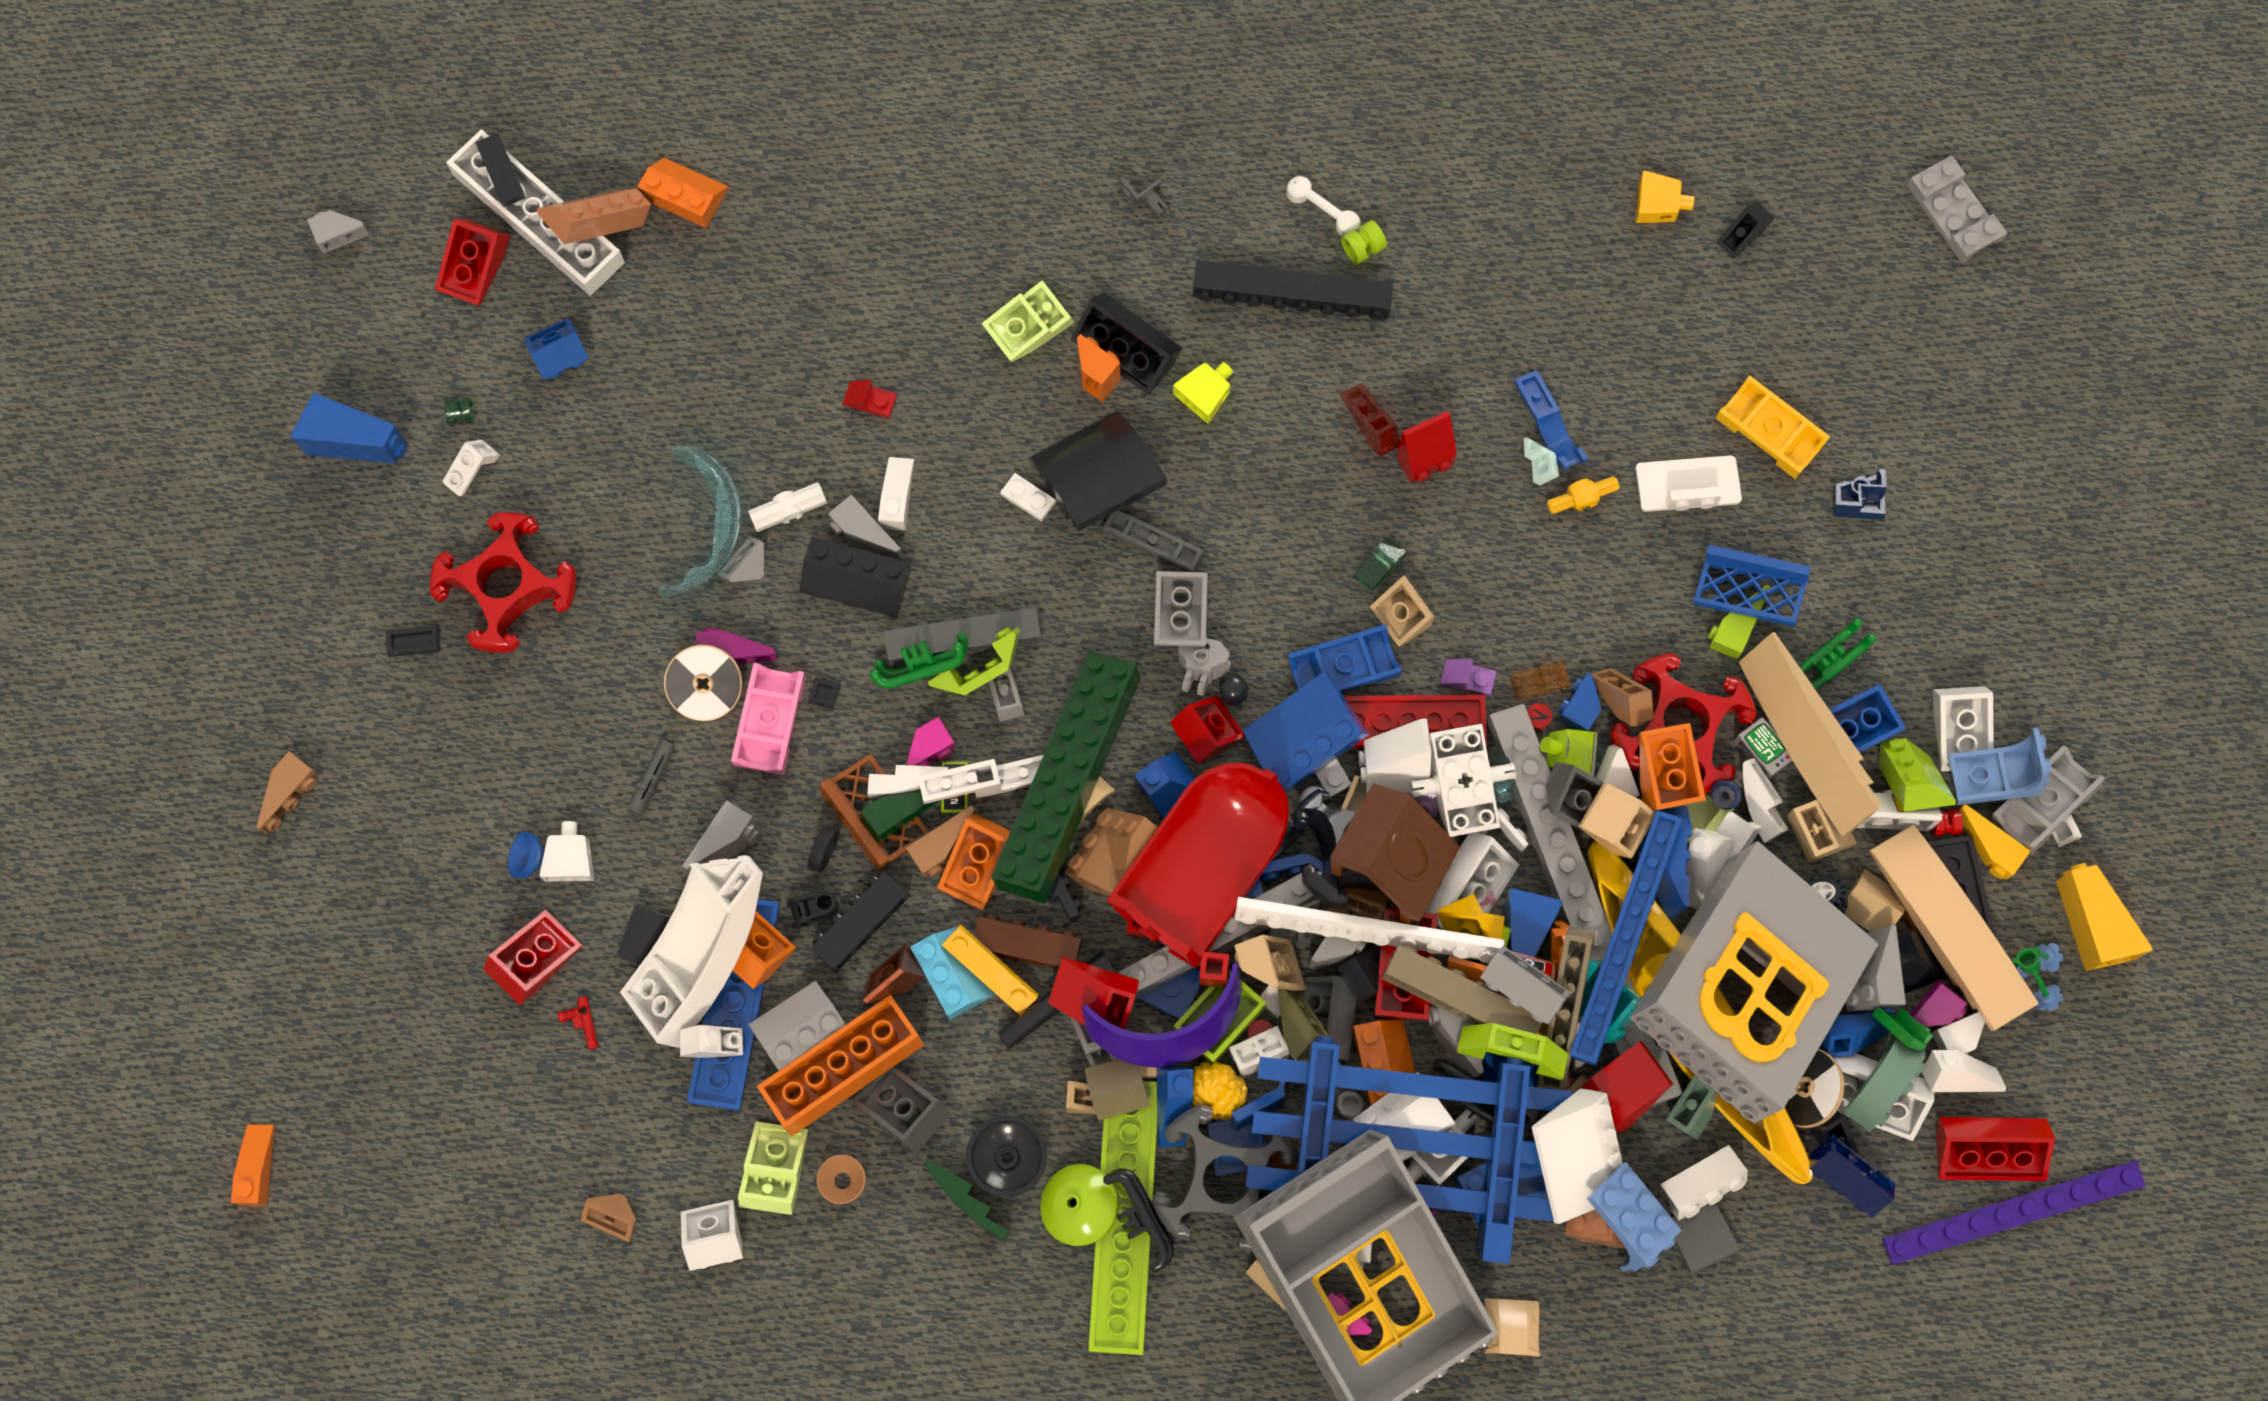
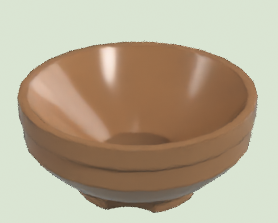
(829, 1171)

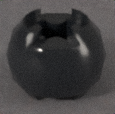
(1233, 689)

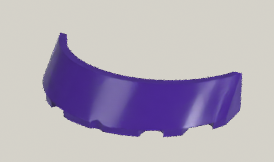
(1173, 1046)

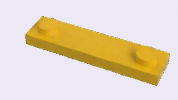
(990, 969)

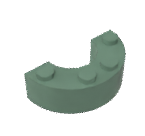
(1885, 1084)

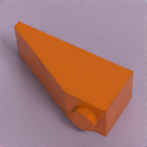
(253, 1167)

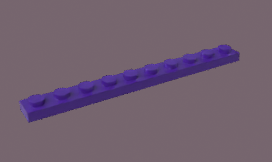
(2013, 1212)

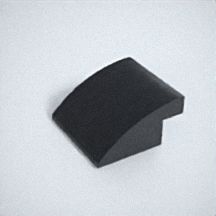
(1099, 470)

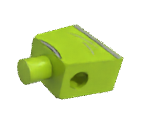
(1571, 748)

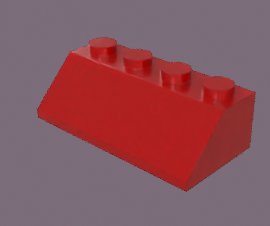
(1391, 1000)
(1994, 1148)

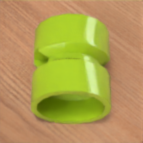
(1365, 241)

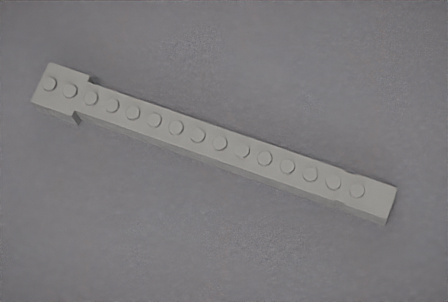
(1562, 857)

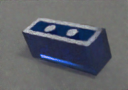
(1852, 1176)

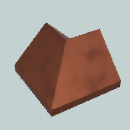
(893, 976)

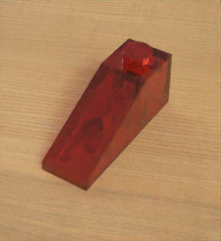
(1372, 420)

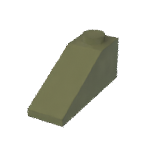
(1298, 1023)

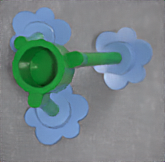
(2041, 958)

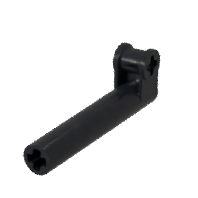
(1041, 1011)

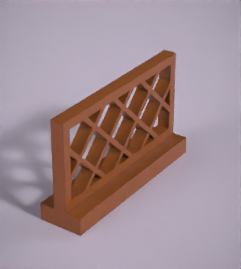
(851, 820)

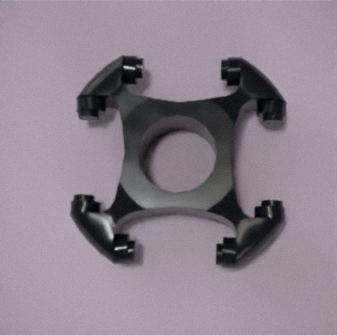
(1329, 828)

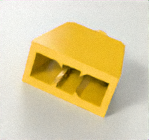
(1660, 199)

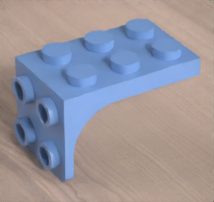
(2001, 772)
(1634, 1217)

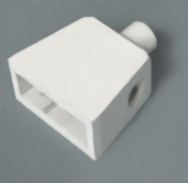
(567, 856)

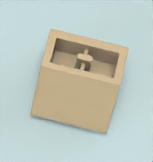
(1617, 820)
(1817, 832)

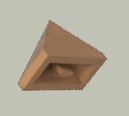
(610, 1215)

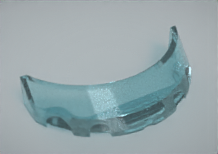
(726, 520)

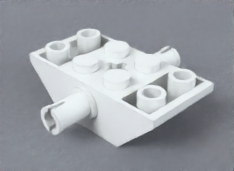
(1467, 806)

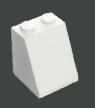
(1397, 757)

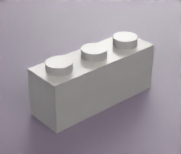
(1525, 985)

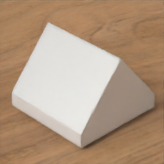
(2067, 832)

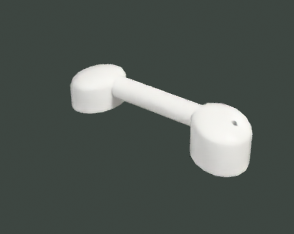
(1300, 190)

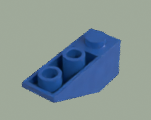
(1853, 1033)

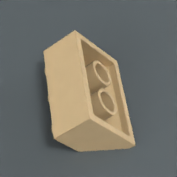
(1271, 962)

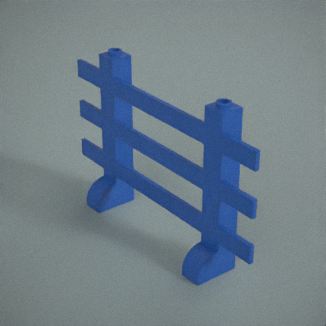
(1504, 1149)

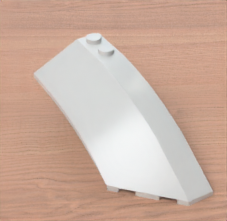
(696, 948)

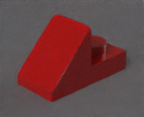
(865, 397)

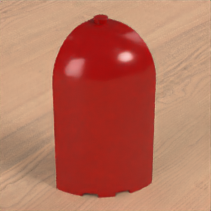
(1204, 858)

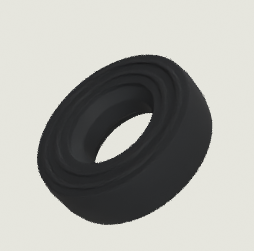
(823, 849)

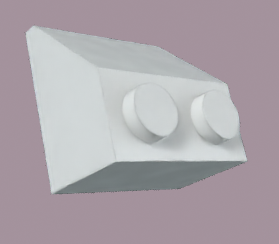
(711, 1235)

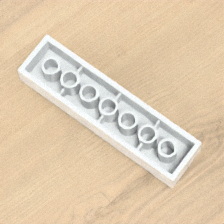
(585, 262)

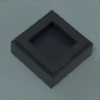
(824, 693)

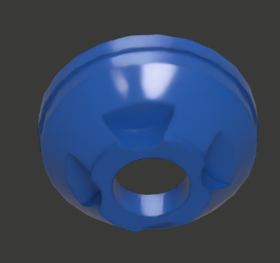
(525, 855)

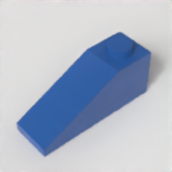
(1173, 1098)

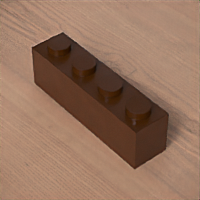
(1025, 943)

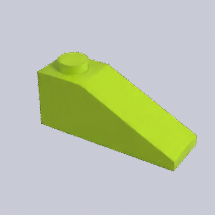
(1734, 631)

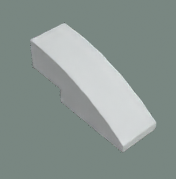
(902, 782)
(1762, 800)

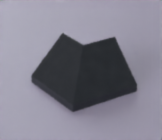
(1918, 962)

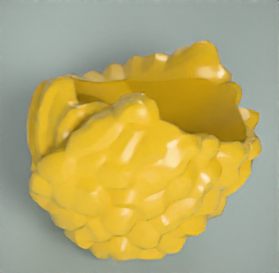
(1219, 1089)

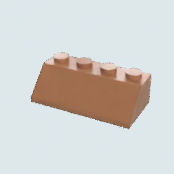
(596, 215)

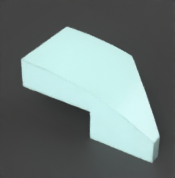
(1543, 462)

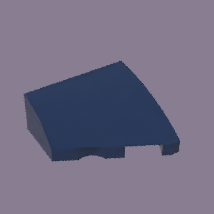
(1851, 496)

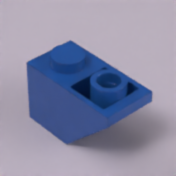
(1583, 707)

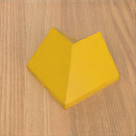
(1467, 918)

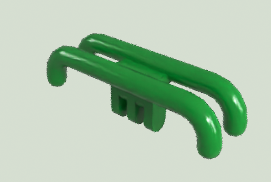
(1829, 657)
(919, 664)

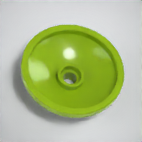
(1094, 1210)

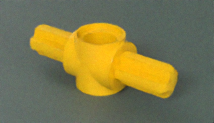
(1583, 494)

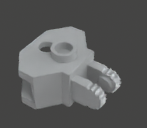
(1204, 664)

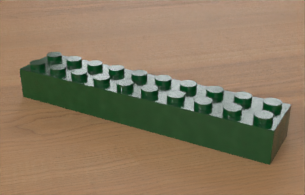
(1066, 777)

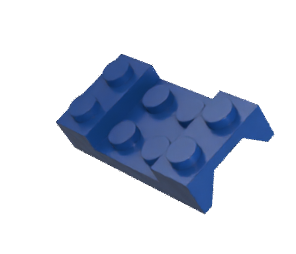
(1347, 660)

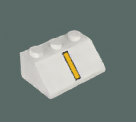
(1893, 818)

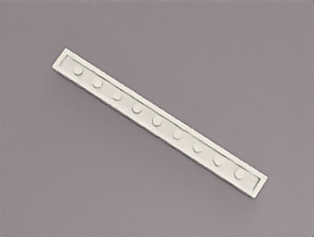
(1366, 929)

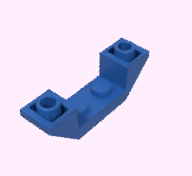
(1290, 864)

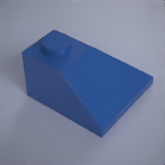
(1164, 782)

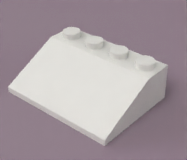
(1576, 1151)

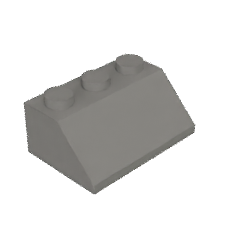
(796, 1025)

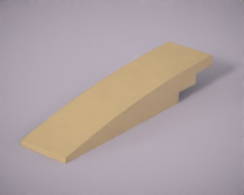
(1811, 735)
(1953, 928)

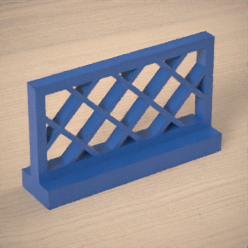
(1760, 568)

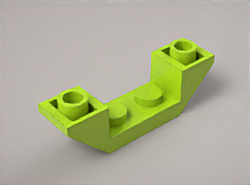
(1005, 647)
(1514, 1043)

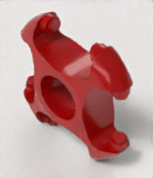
(503, 553)
(1709, 709)

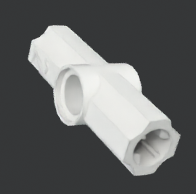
(787, 506)

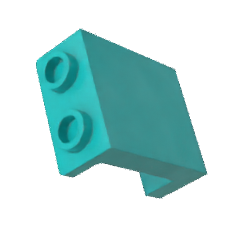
(1625, 1007)

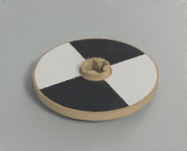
(703, 663)
(1824, 1092)

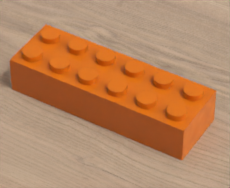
(840, 1065)

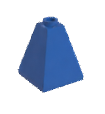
(1529, 919)

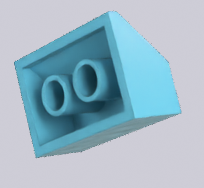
(950, 980)

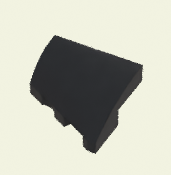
(641, 935)

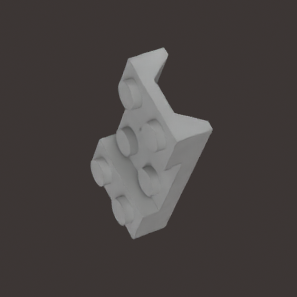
(1955, 209)
(2037, 817)

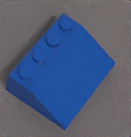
(1305, 732)

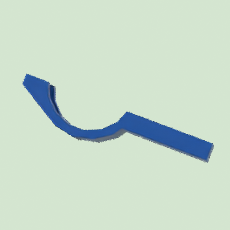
(1549, 420)
(1266, 1103)

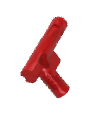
(581, 1021)

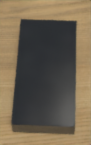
(412, 641)

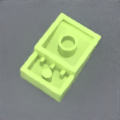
(1027, 322)
(772, 1169)

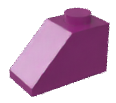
(1939, 1006)

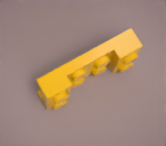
(1773, 426)

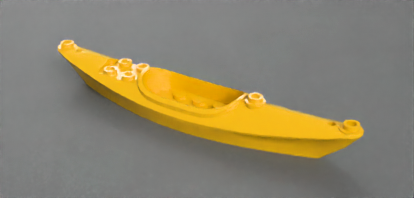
(1772, 1136)

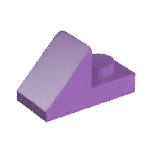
(1468, 677)

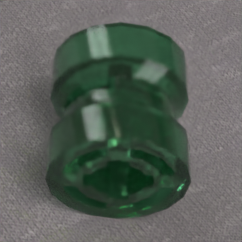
(458, 411)

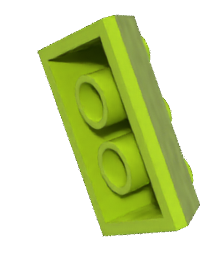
(1913, 776)

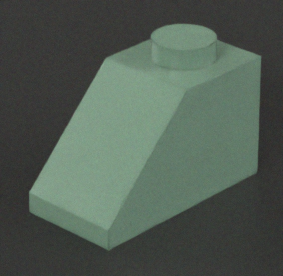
(1694, 1108)

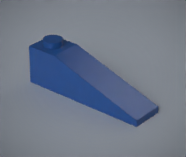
(1675, 884)

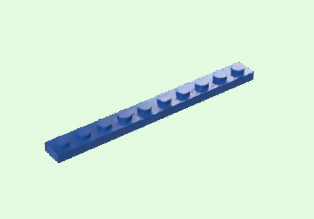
(1626, 938)

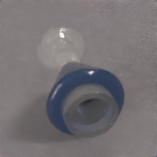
(1727, 793)

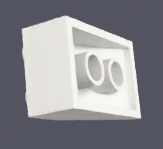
(1962, 721)

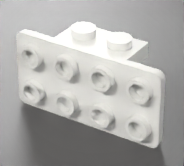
(1688, 483)

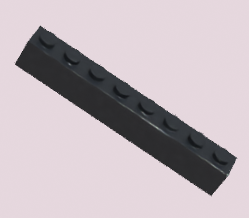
(1292, 289)

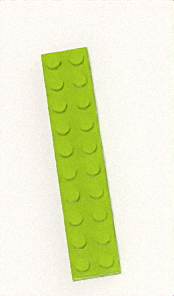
(1122, 1263)

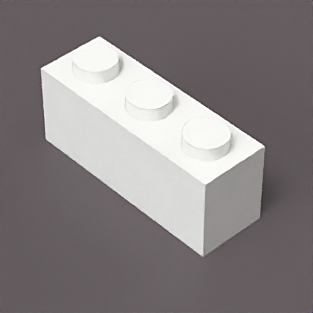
(1704, 1183)

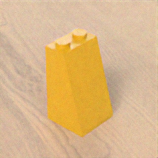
(2099, 919)

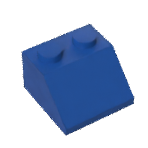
(556, 349)

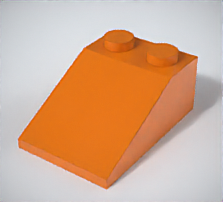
(1669, 768)
(973, 861)

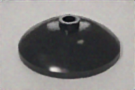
(1004, 1136)

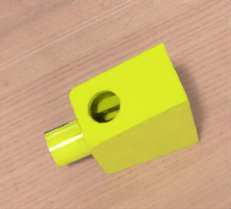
(1204, 389)

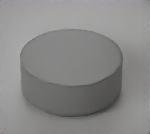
(1349, 1104)

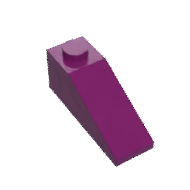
(739, 648)

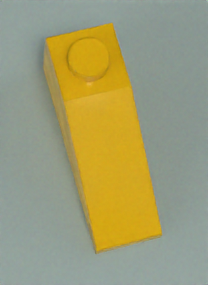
(1993, 845)

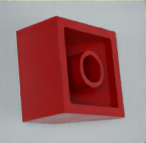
(1207, 728)

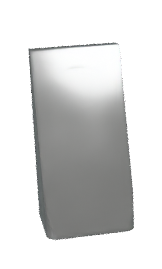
(1006, 697)

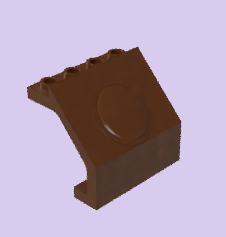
(1397, 850)

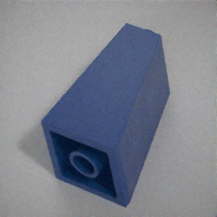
(346, 433)

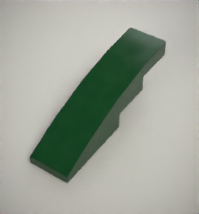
(959, 1192)

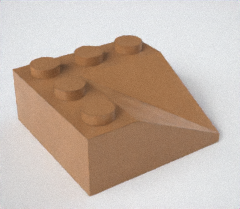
(1110, 850)

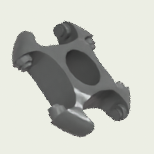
(1204, 1151)

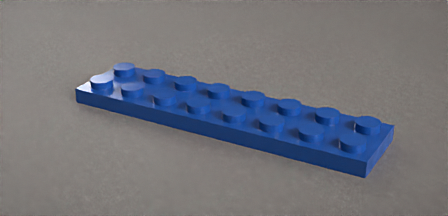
(722, 1080)

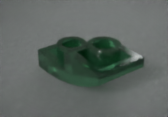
(1379, 564)

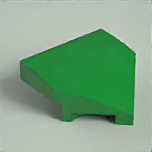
(1905, 1028)

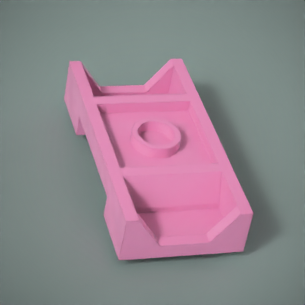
(768, 719)

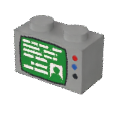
(1764, 745)

